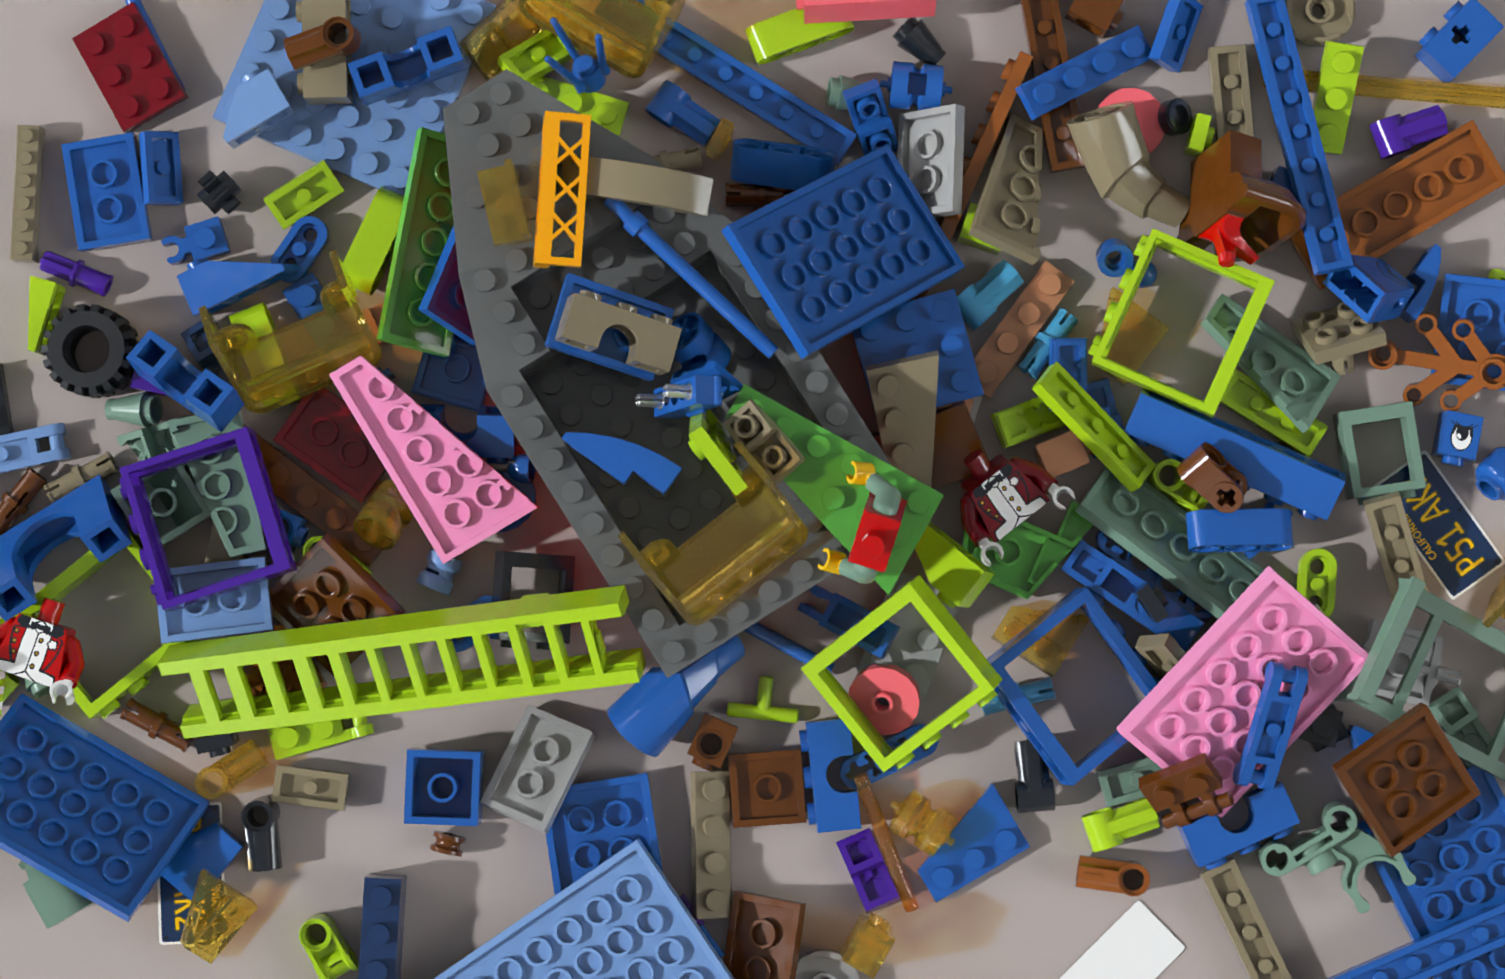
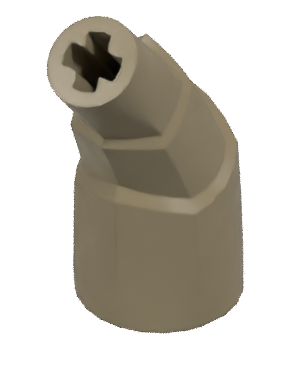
(1119, 164)

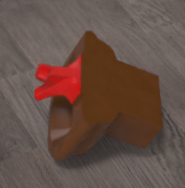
(1233, 207)

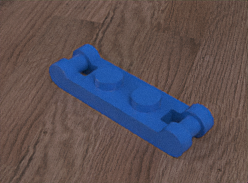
(1271, 726)

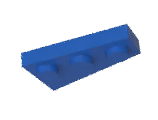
(982, 842)

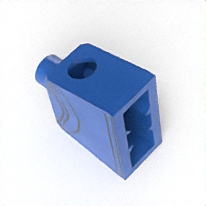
(1377, 294)

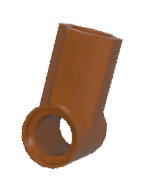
(1107, 875)

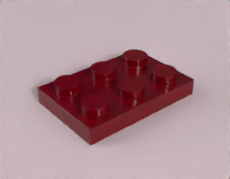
(130, 68)
(332, 443)

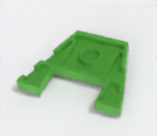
(1031, 552)

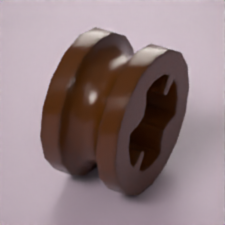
(448, 843)

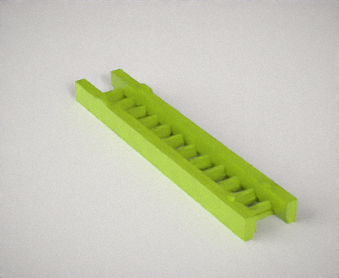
(403, 694)

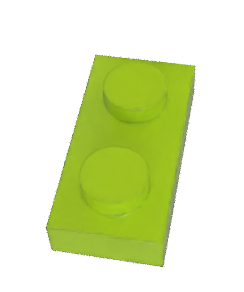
(528, 57)
(303, 194)

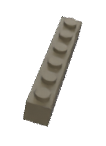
(27, 193)

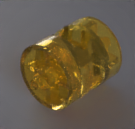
(383, 517)
(917, 819)

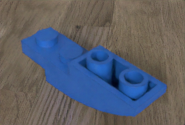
(1116, 586)

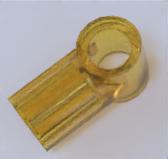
(233, 769)

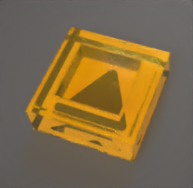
(720, 139)

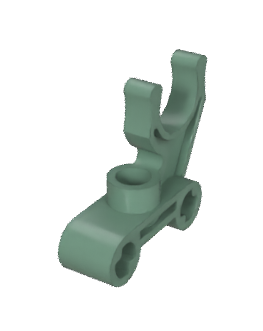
(1330, 844)

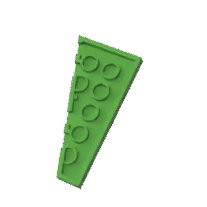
(826, 492)

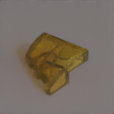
(496, 35)

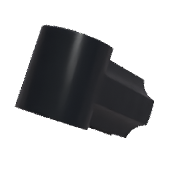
(1034, 786)
(262, 838)

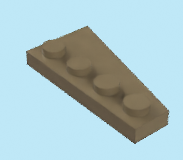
(1011, 193)
(906, 411)

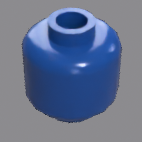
(1491, 475)

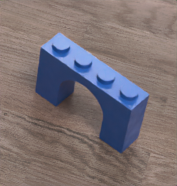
(83, 513)

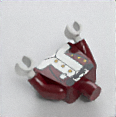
(1002, 496)

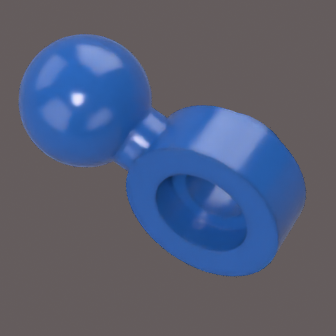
(1117, 266)

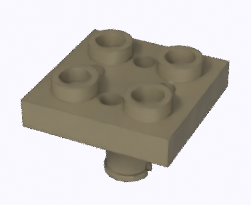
(1336, 336)

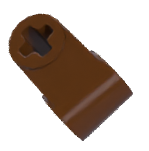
(1213, 475)

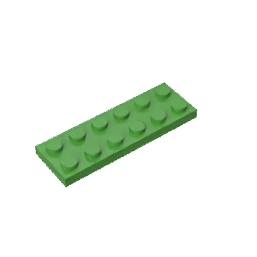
(419, 242)

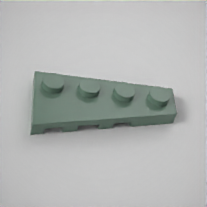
(1275, 364)

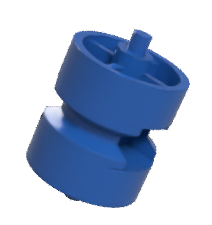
(915, 86)
(699, 342)

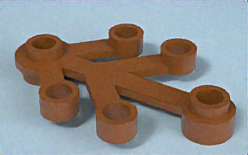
(1446, 364)

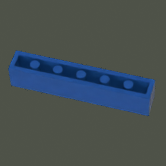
(1266, 465)

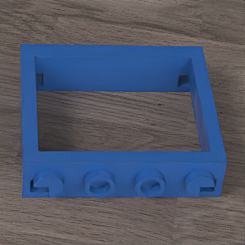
(1024, 713)

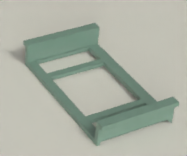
(1412, 595)

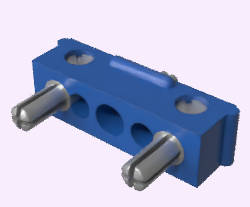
(684, 397)

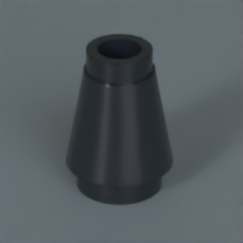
(919, 41)

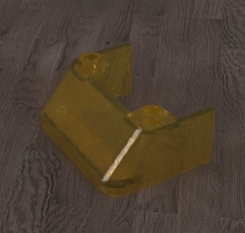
(628, 28)
(297, 356)
(728, 551)

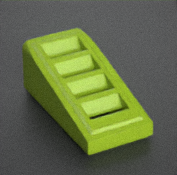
(44, 306)

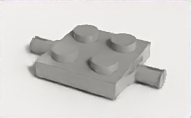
(1429, 674)

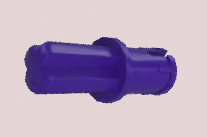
(76, 273)

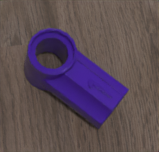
(1398, 134)

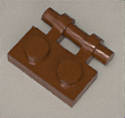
(1184, 782)

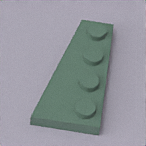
(224, 487)

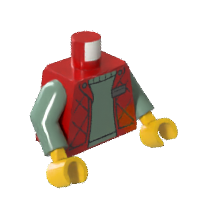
(875, 531)

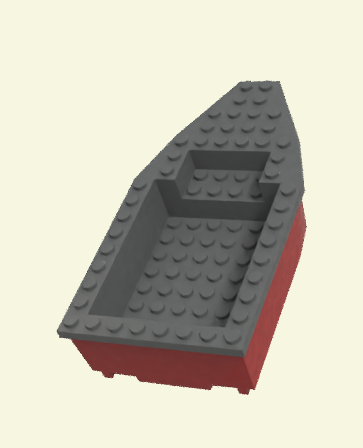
(556, 393)

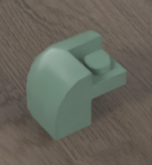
(51, 898)

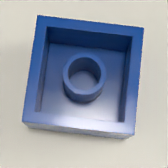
(444, 786)

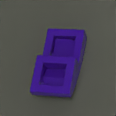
(868, 871)

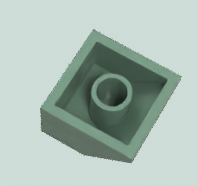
(173, 501)

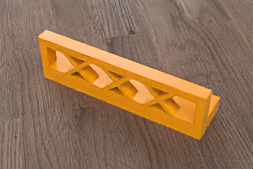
(547, 188)

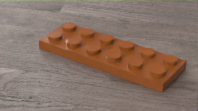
(1414, 195)

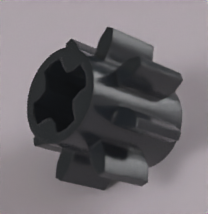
(219, 192)

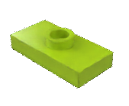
(1024, 422)

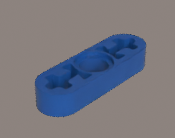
(860, 758)

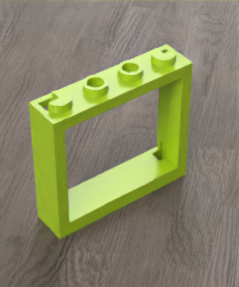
(1130, 283)
(951, 635)
(136, 679)

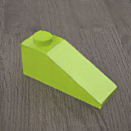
(951, 568)

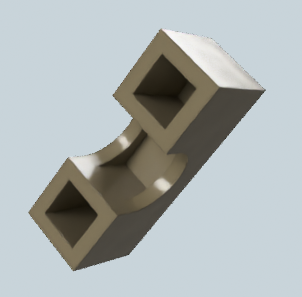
(650, 339)

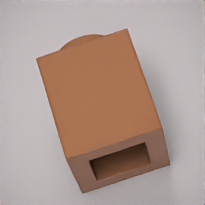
(1062, 454)

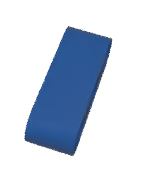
(779, 163)
(1239, 531)

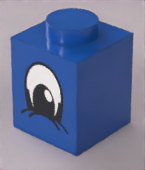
(1457, 437)

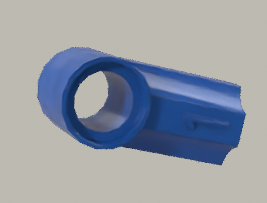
(675, 108)

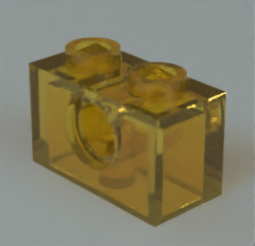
(868, 944)

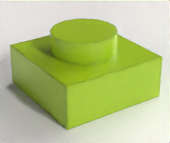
(1199, 135)

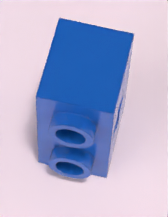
(1475, 27)

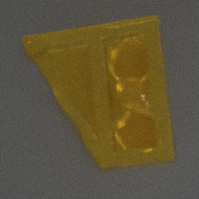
(1136, 337)
(1052, 648)
(214, 916)

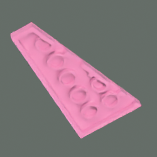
(440, 477)

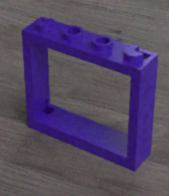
(144, 524)

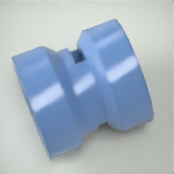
(439, 575)

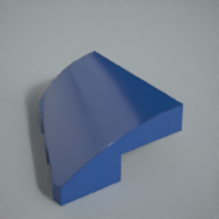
(208, 849)

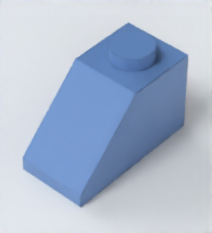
(256, 107)

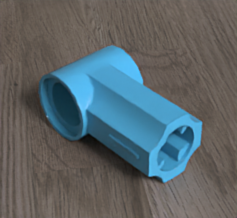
(980, 300)

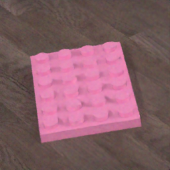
(1216, 685)

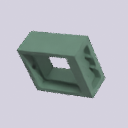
(1343, 429)

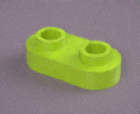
(1321, 584)

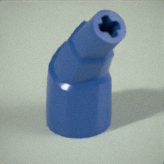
(660, 706)

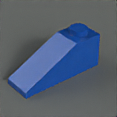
(225, 283)

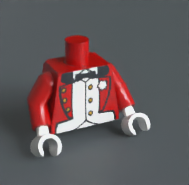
(43, 650)

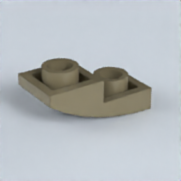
(764, 441)

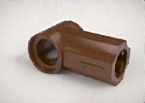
(319, 45)

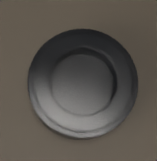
(1175, 117)

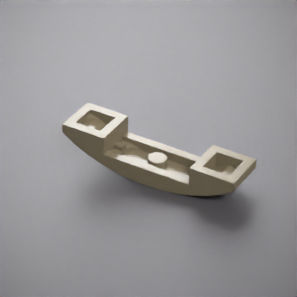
(642, 185)

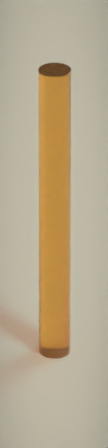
(886, 842)

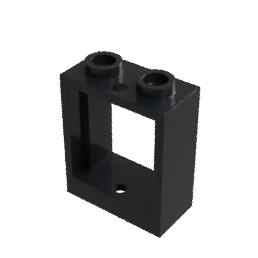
(502, 586)

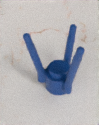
(587, 73)

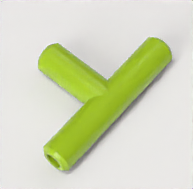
(763, 708)

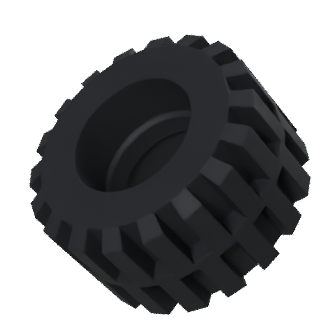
(63, 343)

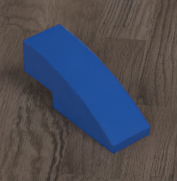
(624, 459)

